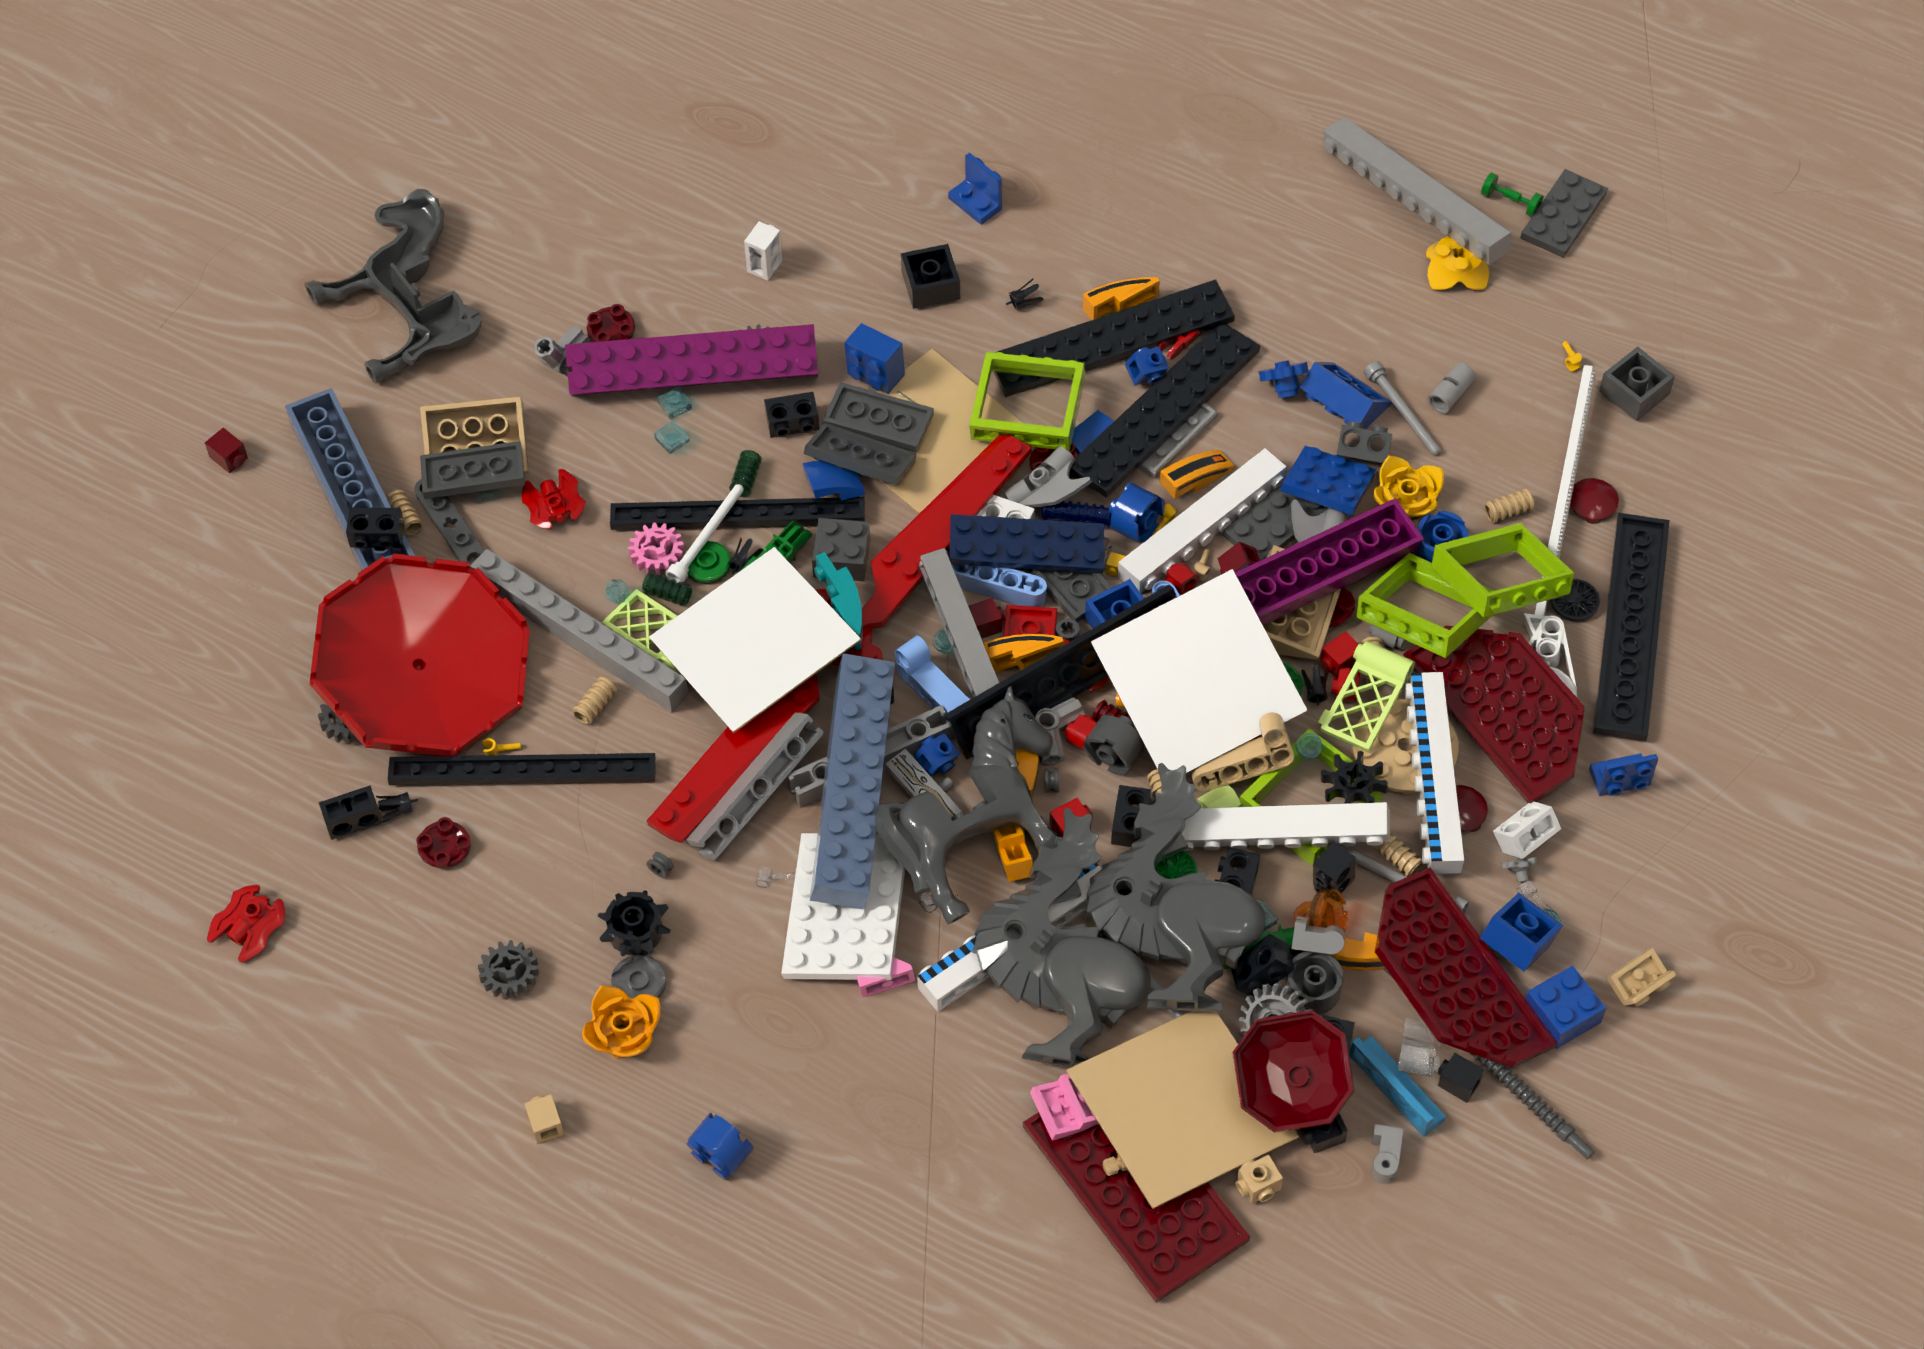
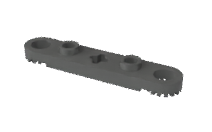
(442, 512)

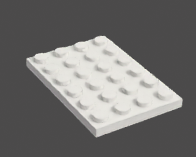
(843, 940)

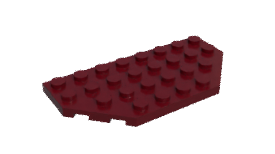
(1511, 708)
(1454, 975)

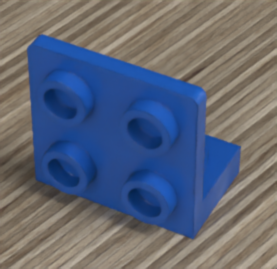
(980, 191)
(1623, 773)

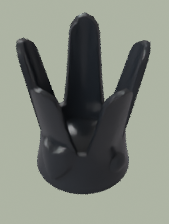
(1017, 297)
(739, 559)
(1317, 692)
(400, 804)

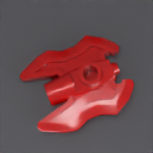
(553, 502)
(248, 919)

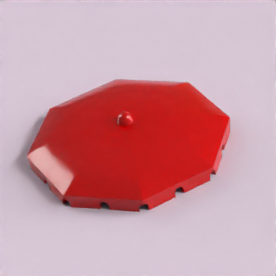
(420, 655)

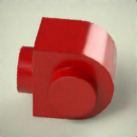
(1182, 578)
(1337, 684)
(1079, 730)

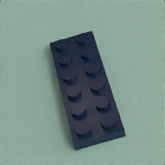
(1026, 543)

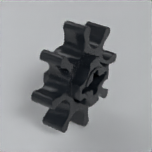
(1345, 777)

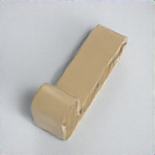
(1249, 759)

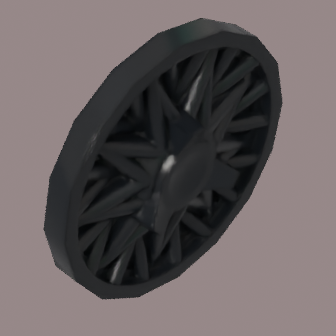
(1579, 604)

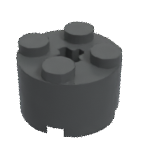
(1114, 743)
(1318, 979)

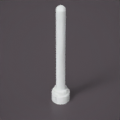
(680, 569)

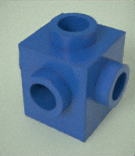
(1146, 366)
(937, 755)

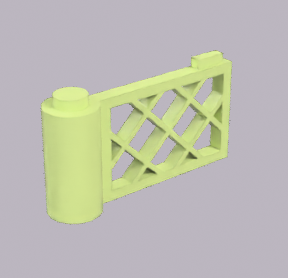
(656, 608)
(1377, 664)

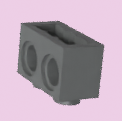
(1363, 450)

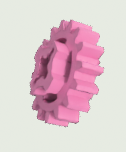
(656, 548)

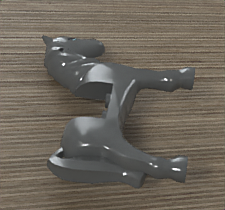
(393, 276)
(927, 832)

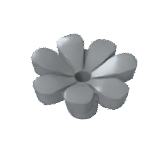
(1520, 867)

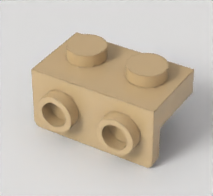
(1640, 978)

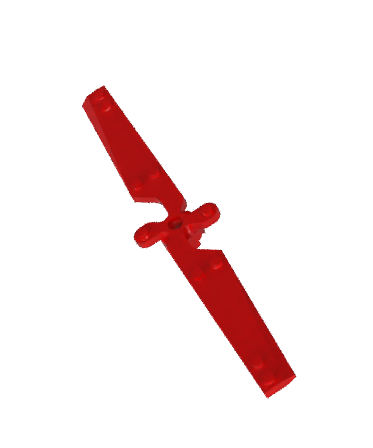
(895, 578)

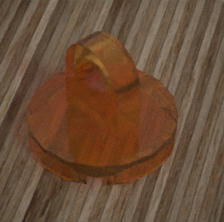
(1324, 910)

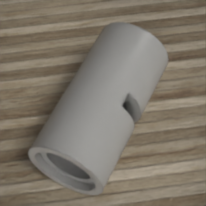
(1451, 388)

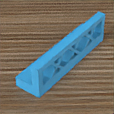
(1396, 1085)

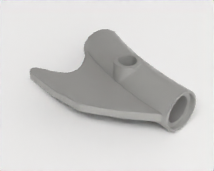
(1048, 482)
(1308, 526)

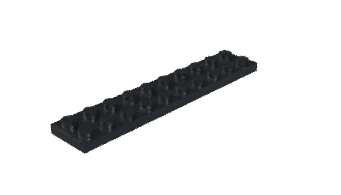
(1123, 333)
(1163, 408)
(1631, 627)
(1051, 678)

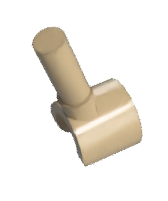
(1201, 568)

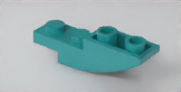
(842, 592)

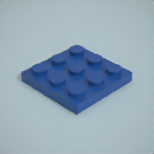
(1328, 480)

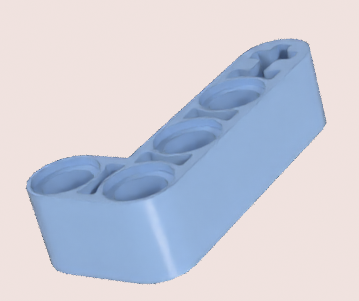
(1026, 588)
(925, 677)

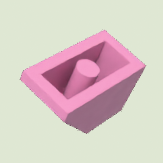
(901, 974)

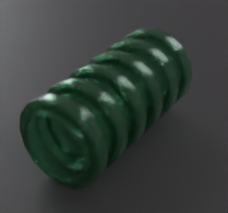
(746, 471)
(666, 588)

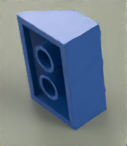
(1343, 394)

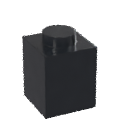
(1459, 1077)

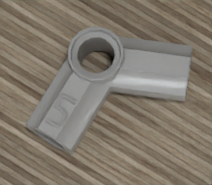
(554, 353)
(1058, 719)

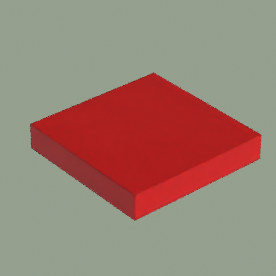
(1029, 620)

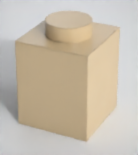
(544, 1118)

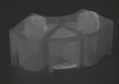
(1418, 1049)

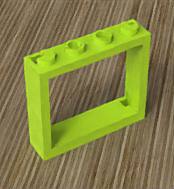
(1030, 434)
(1452, 554)
(1419, 631)
(1270, 780)

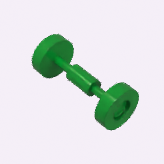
(1490, 185)

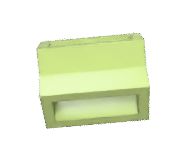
(1219, 798)

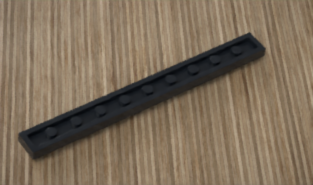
(743, 512)
(522, 769)

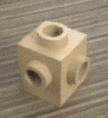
(1259, 1179)

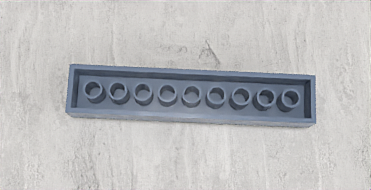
(339, 465)
(852, 782)

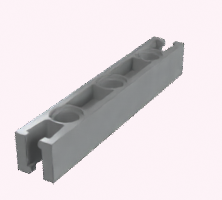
(958, 621)
(898, 738)
(741, 800)

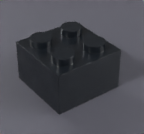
(930, 276)

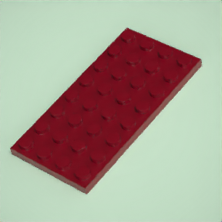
(1158, 1244)

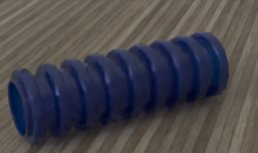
(1077, 513)

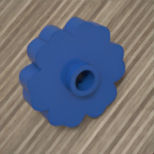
(1284, 377)

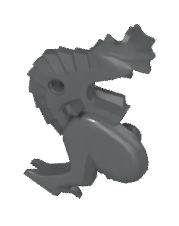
(1176, 917)
(1063, 966)

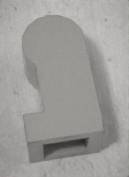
(1317, 939)
(1387, 1160)

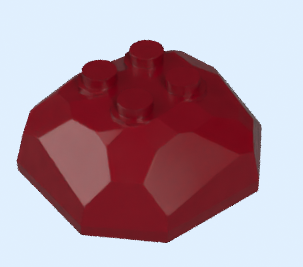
(1293, 1071)

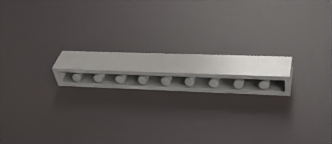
(1417, 191)
(584, 633)

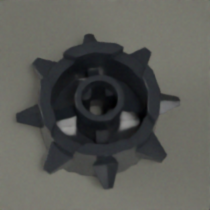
(634, 923)

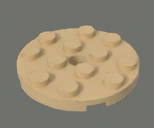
(1396, 762)

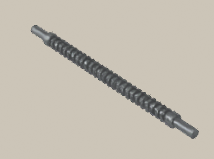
(1565, 1131)

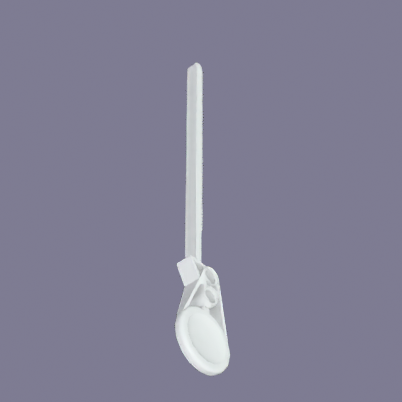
(1539, 624)

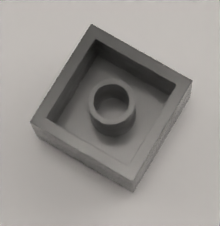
(1636, 383)
(845, 545)

